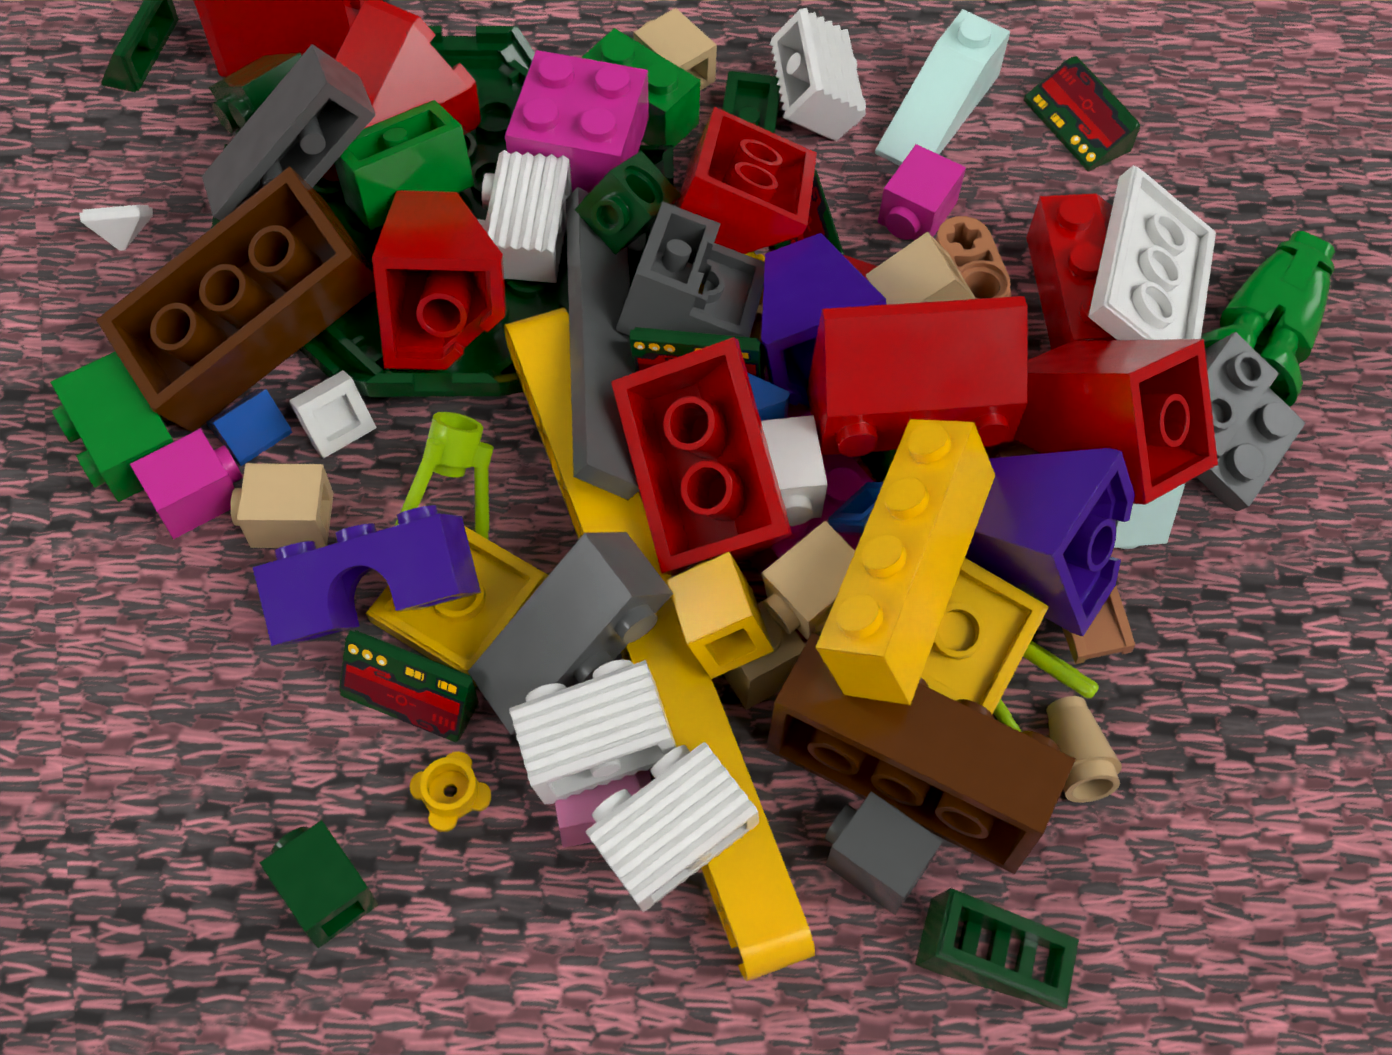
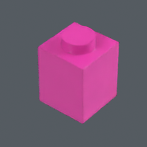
(920, 194)
(188, 482)

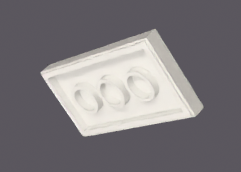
(1152, 265)

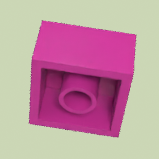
(580, 111)

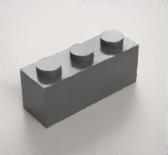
(299, 125)
(573, 622)

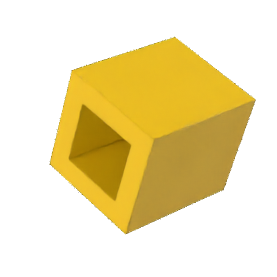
(719, 615)

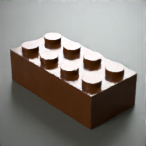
(238, 301)
(929, 759)

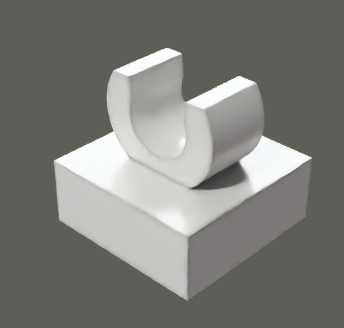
(333, 414)

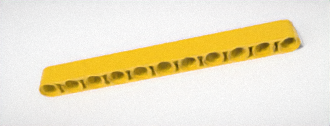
(748, 877)

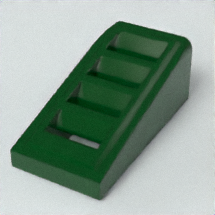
(939, 955)

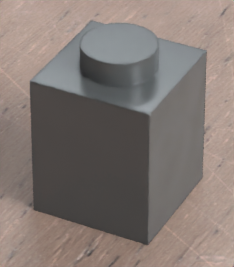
(880, 851)

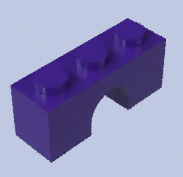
(313, 589)

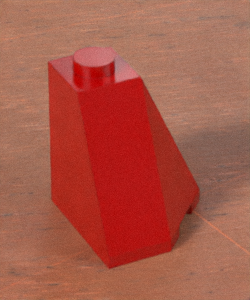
(403, 69)
(434, 280)

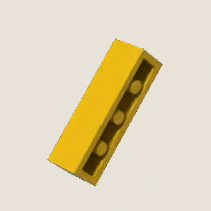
(907, 561)

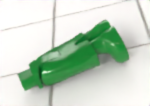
(1282, 308)

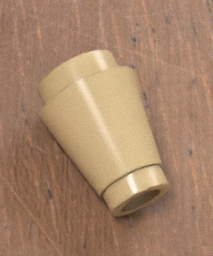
(1080, 736)

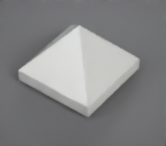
(117, 224)

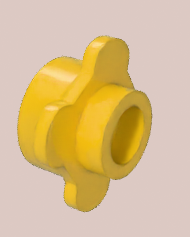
(445, 772)

